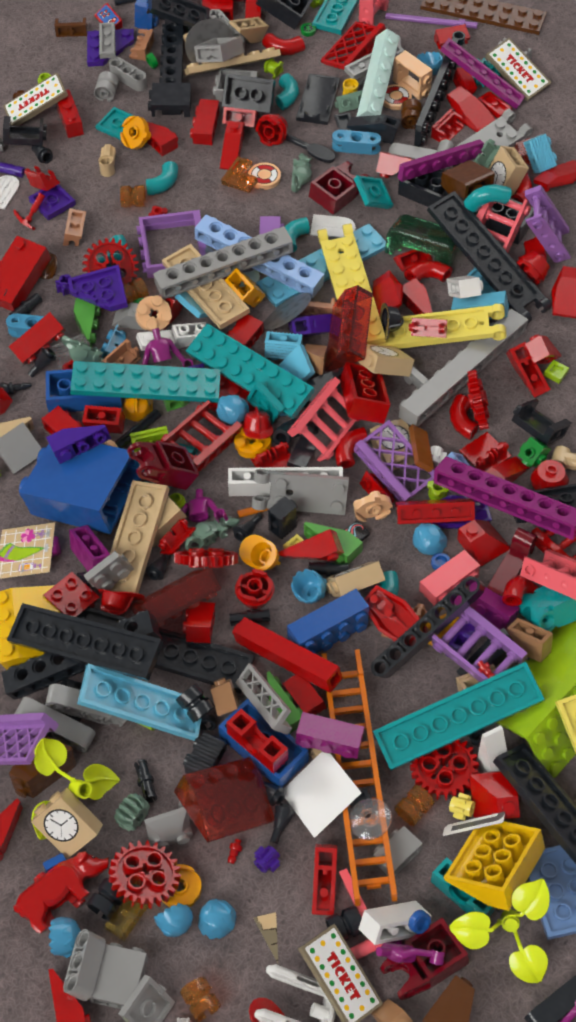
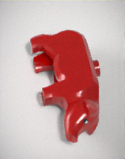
(57, 886)

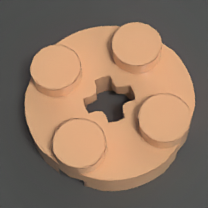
(156, 304)
(373, 505)

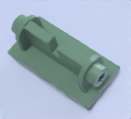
(348, 101)
(489, 152)

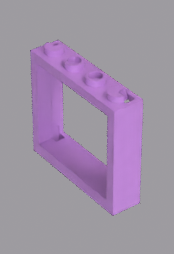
(161, 222)

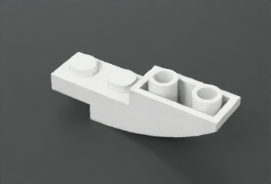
(180, 334)

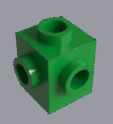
(533, 452)

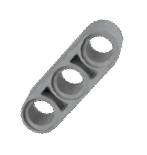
(128, 73)
(84, 965)

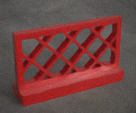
(360, 50)

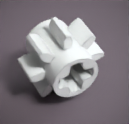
(437, 455)

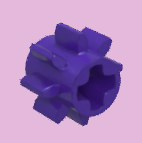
(62, 285)
(266, 859)

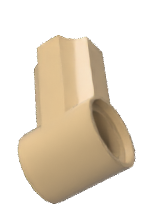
(107, 160)
(565, 457)

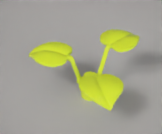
(98, 778)
(528, 899)

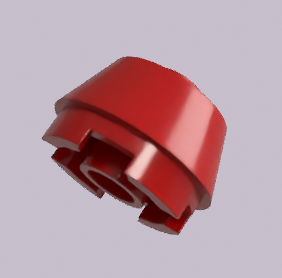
(272, 129)
(534, 266)
(548, 475)
(254, 589)

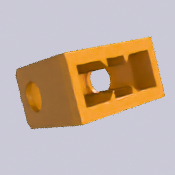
(250, 292)

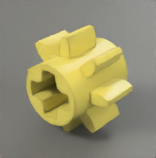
(462, 806)

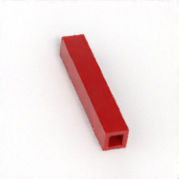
(287, 654)

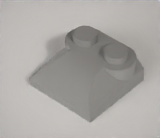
(169, 828)

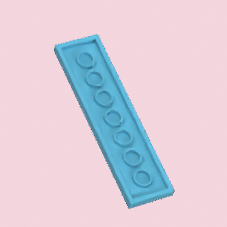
(368, 243)

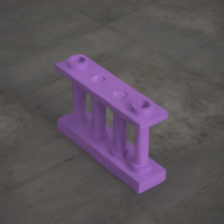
(547, 224)
(482, 628)

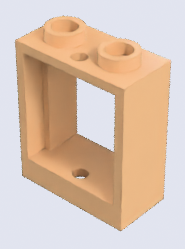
(407, 62)

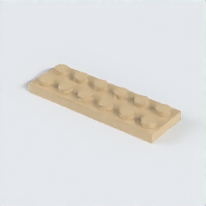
(254, 56)
(214, 298)
(138, 530)

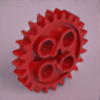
(126, 263)
(478, 399)
(209, 557)
(458, 776)
(144, 874)

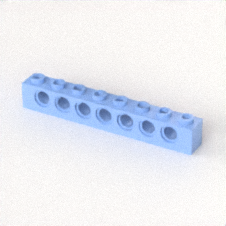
(283, 269)

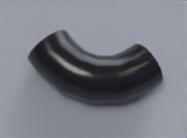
(281, 434)

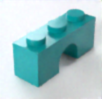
(459, 897)

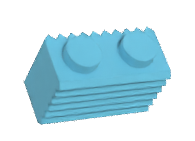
(540, 153)
(281, 344)

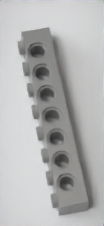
(223, 262)

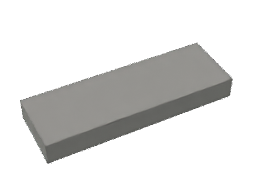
(107, 42)

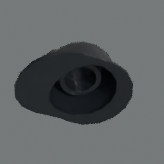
(390, 319)

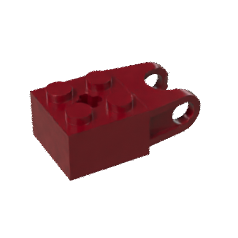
(335, 187)
(164, 463)
(423, 973)

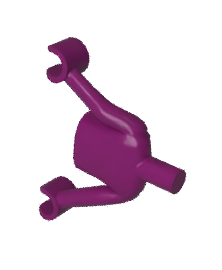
(161, 348)
(199, 508)
(405, 953)

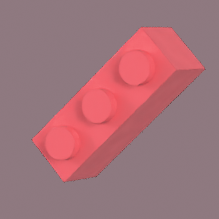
(448, 576)

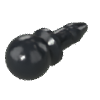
(9, 388)

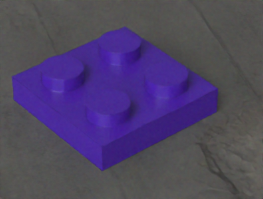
(54, 203)

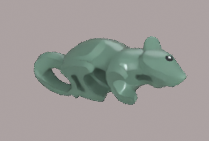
(301, 172)
(81, 351)
(208, 531)

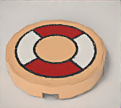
(396, 96)
(267, 175)

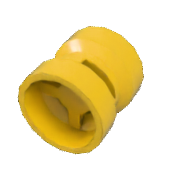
(349, 86)

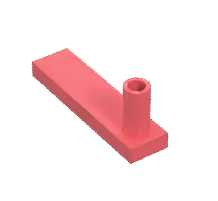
(365, 947)

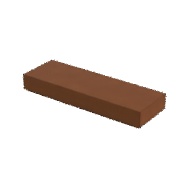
(421, 448)

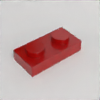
(494, 104)

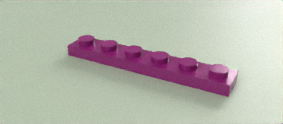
(482, 73)
(439, 160)

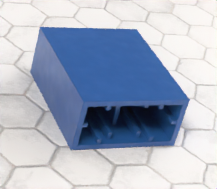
(81, 490)

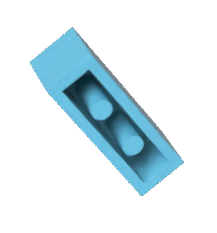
(485, 299)

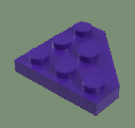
(123, 38)
(100, 288)

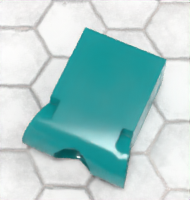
(548, 608)

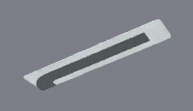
(474, 823)

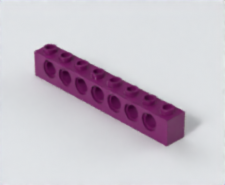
(507, 497)

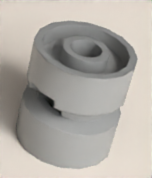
(106, 86)

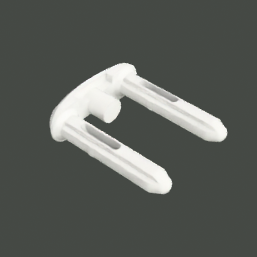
(323, 1012)

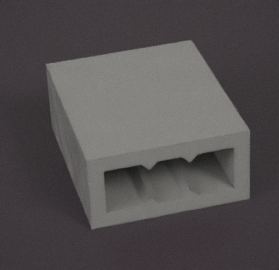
(118, 975)

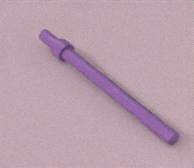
(438, 21)

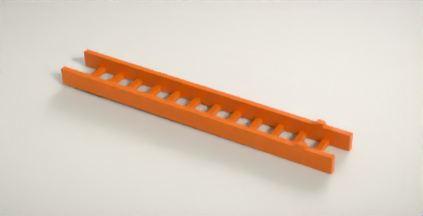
(372, 883)

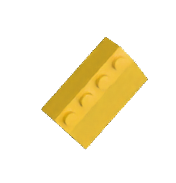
(10, 604)
(496, 862)

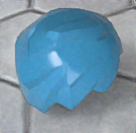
(432, 60)
(232, 409)
(429, 539)
(308, 586)
(216, 919)
(174, 921)
(63, 936)

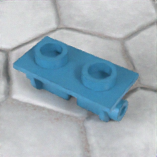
(115, 338)

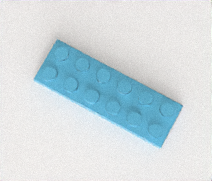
(136, 701)

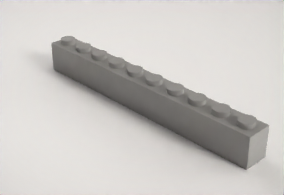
(454, 375)

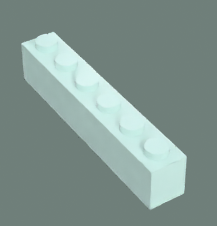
(378, 74)

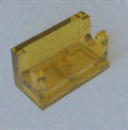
(125, 919)

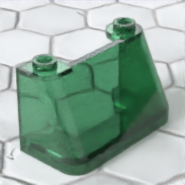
(421, 236)

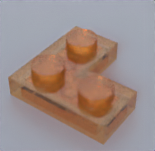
(237, 175)

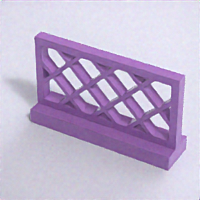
(380, 468)
(20, 725)

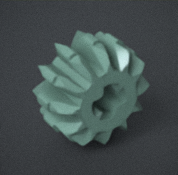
(131, 812)

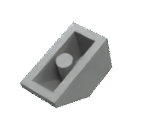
(126, 317)

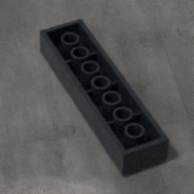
(428, 190)

